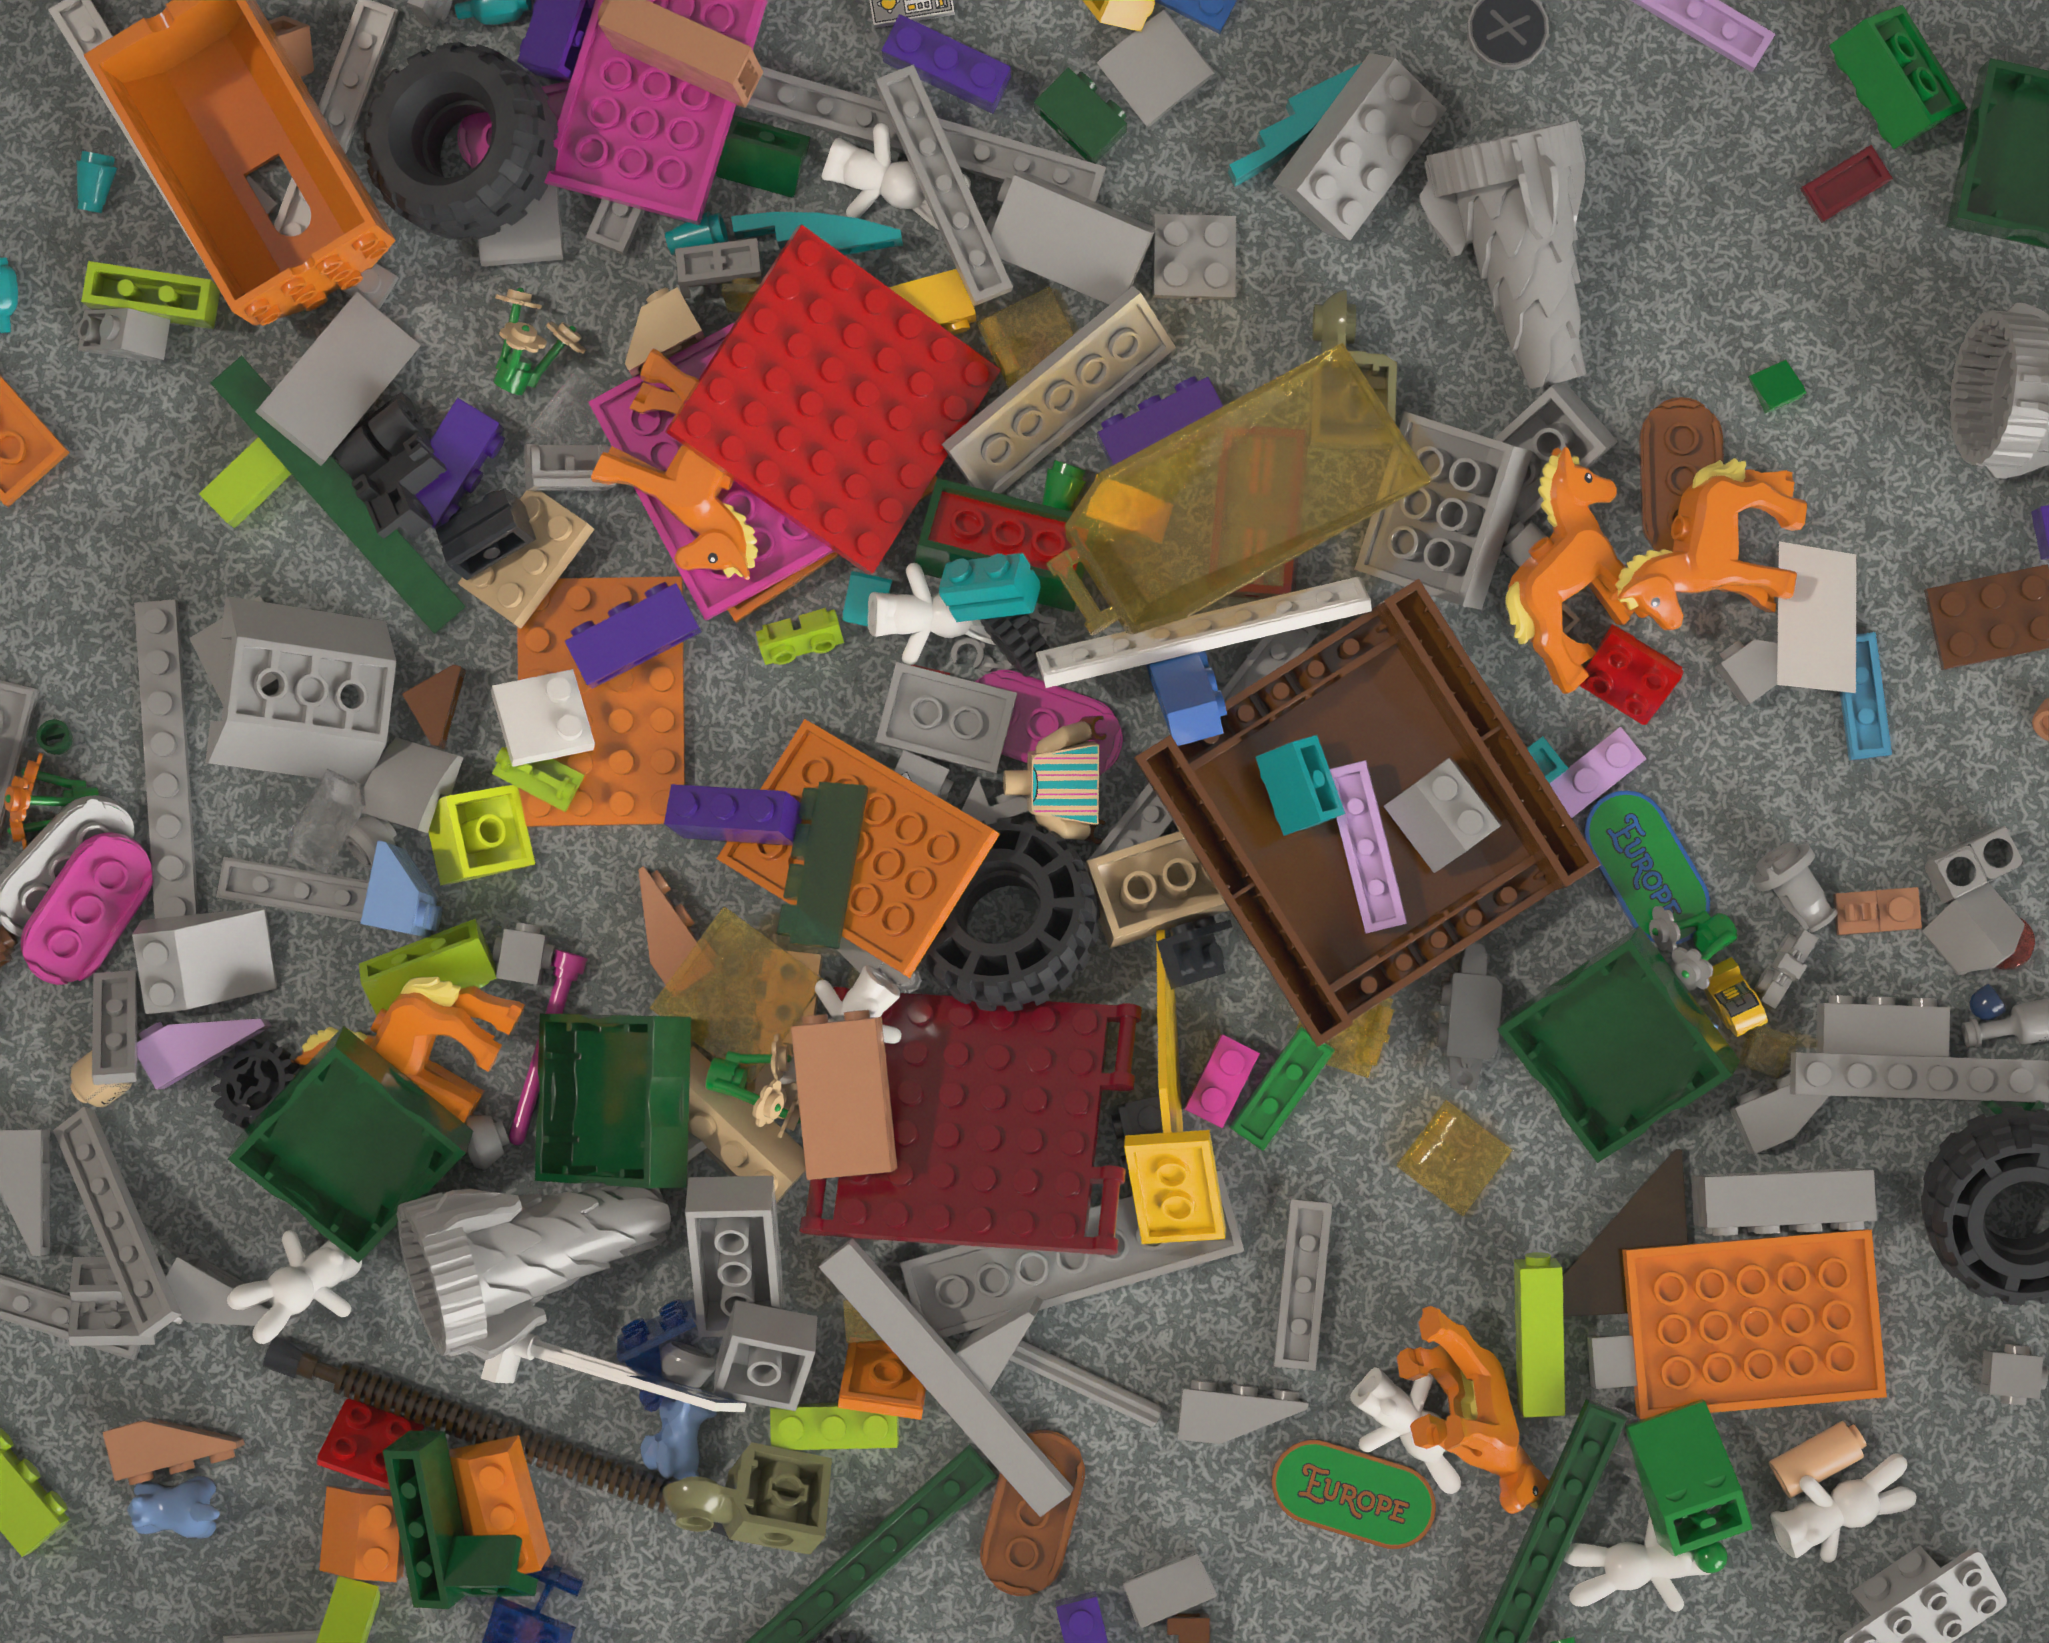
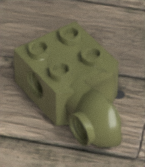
(1336, 324)
(768, 1499)

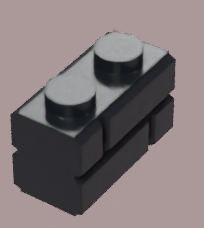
(485, 533)

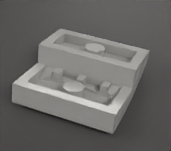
(1156, 68)
(529, 240)
(409, 783)
(98, 1307)

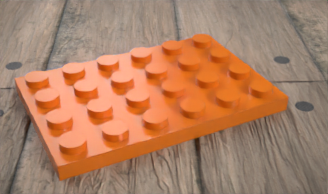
(632, 717)
(909, 856)
(1755, 1322)

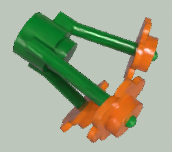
(19, 798)

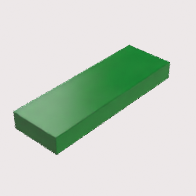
(1281, 1089)

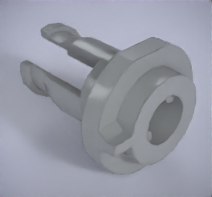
(1789, 876)

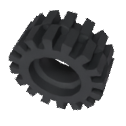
(1016, 640)

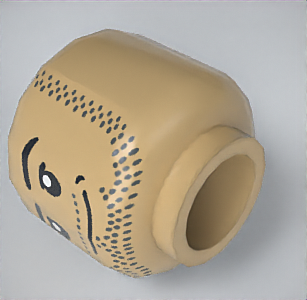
(86, 1091)

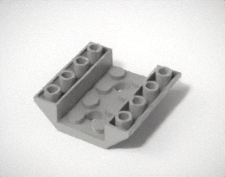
(305, 722)

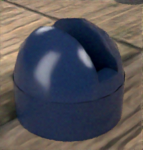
(1986, 1003)

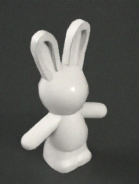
(876, 176)
(917, 616)
(870, 992)
(295, 1286)
(1396, 1412)
(1849, 1505)
(1629, 1568)

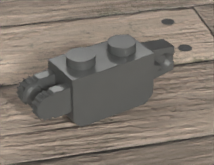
(1471, 1018)

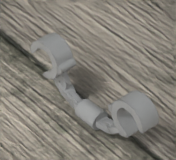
(986, 663)

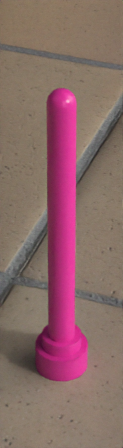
(566, 970)

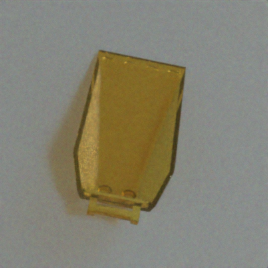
(1236, 495)

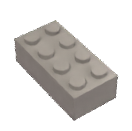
(1360, 146)
(1784, 1198)
(732, 1247)

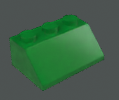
(1896, 76)

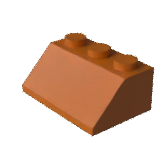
(500, 1497)

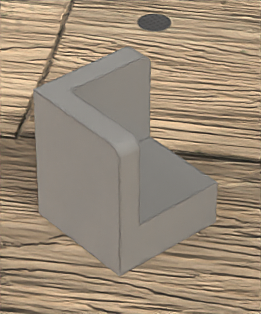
(1611, 1361)

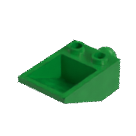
(1683, 1475)

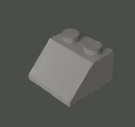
(1443, 814)

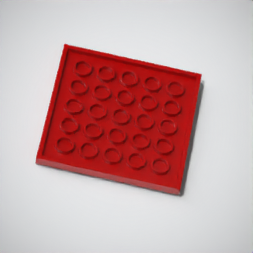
(833, 400)

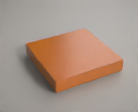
(879, 1382)

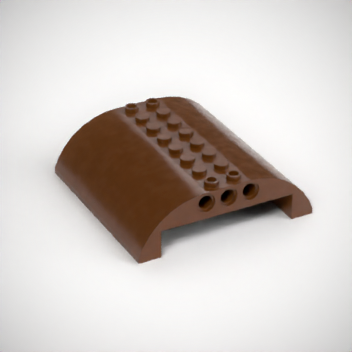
(1405, 701)

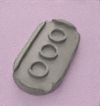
(40, 863)

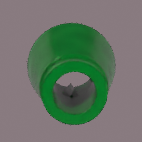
(1062, 485)

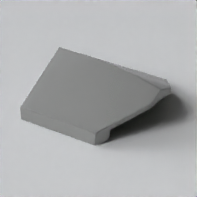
(1975, 931)

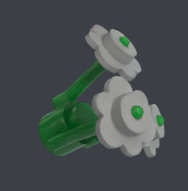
(1710, 937)

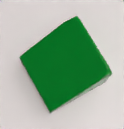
(1777, 386)

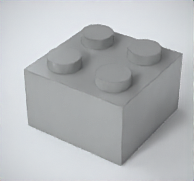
(765, 1355)

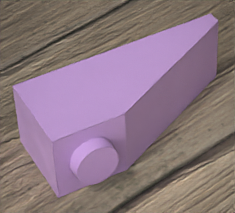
(181, 1049)

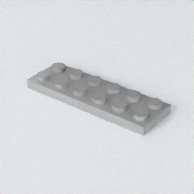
(1060, 394)

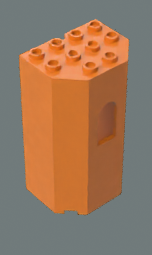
(207, 106)

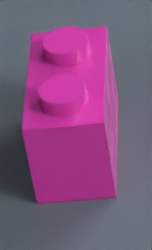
(1221, 1081)

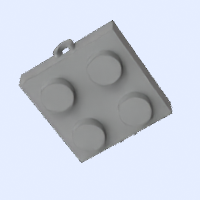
(1194, 257)

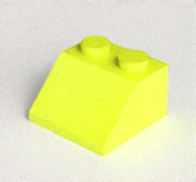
(479, 834)

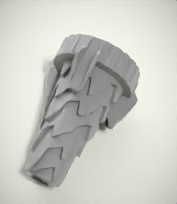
(1520, 212)
(2003, 392)
(492, 1255)

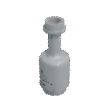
(2027, 1022)

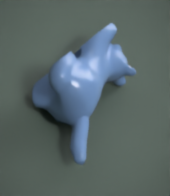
(675, 1447)
(178, 1508)

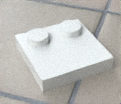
(542, 717)

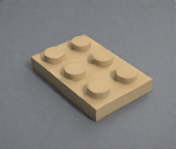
(525, 577)

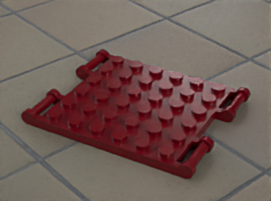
(991, 1128)

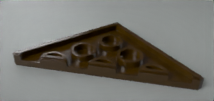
(1649, 1219)

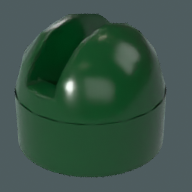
(54, 730)

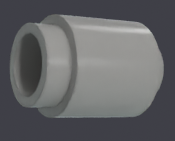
(1520, 540)

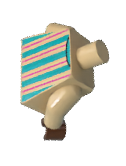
(1063, 781)

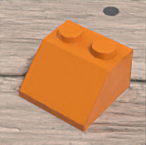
(361, 1535)

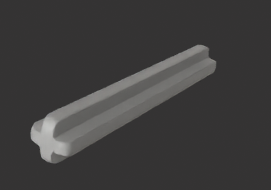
(1086, 1383)

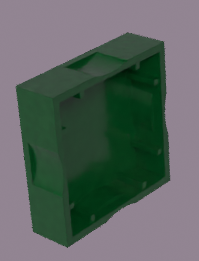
(2006, 157)
(1619, 1044)
(613, 1100)
(350, 1144)

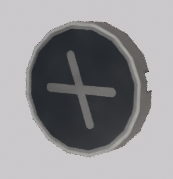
(1507, 32)

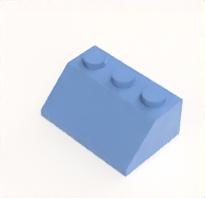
(399, 895)

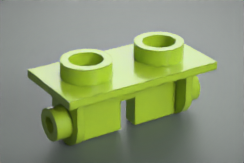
(782, 643)
(543, 779)

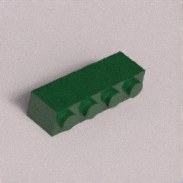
(425, 1513)

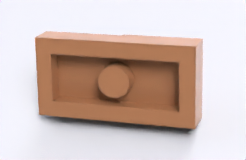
(1877, 911)

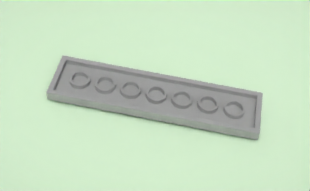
(978, 1284)

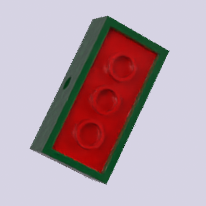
(983, 523)

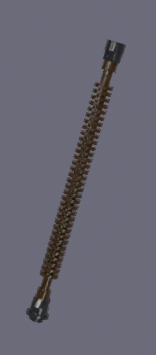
(293, 1360)

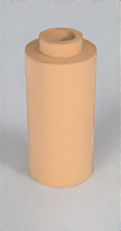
(1818, 1457)

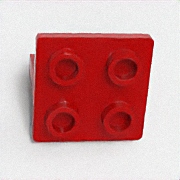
(1631, 675)
(358, 1441)

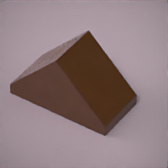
(435, 703)

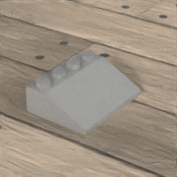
(1455, 524)

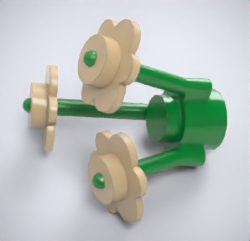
(513, 368)
(730, 1079)

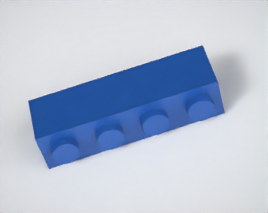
(1188, 697)

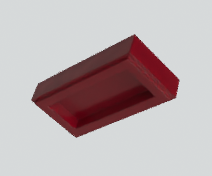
(1846, 183)

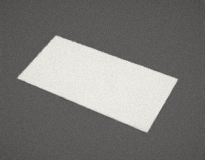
(1818, 620)

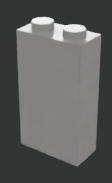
(1068, 237)

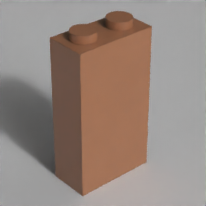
(681, 48)
(843, 1095)

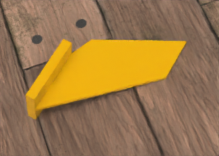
(1173, 1170)

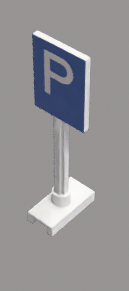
(505, 1366)

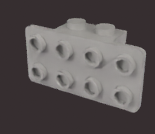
(1925, 1602)

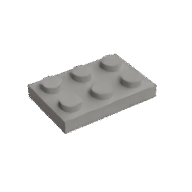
(946, 718)

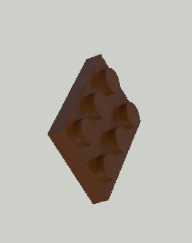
(1990, 617)

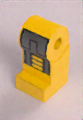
(1734, 999)

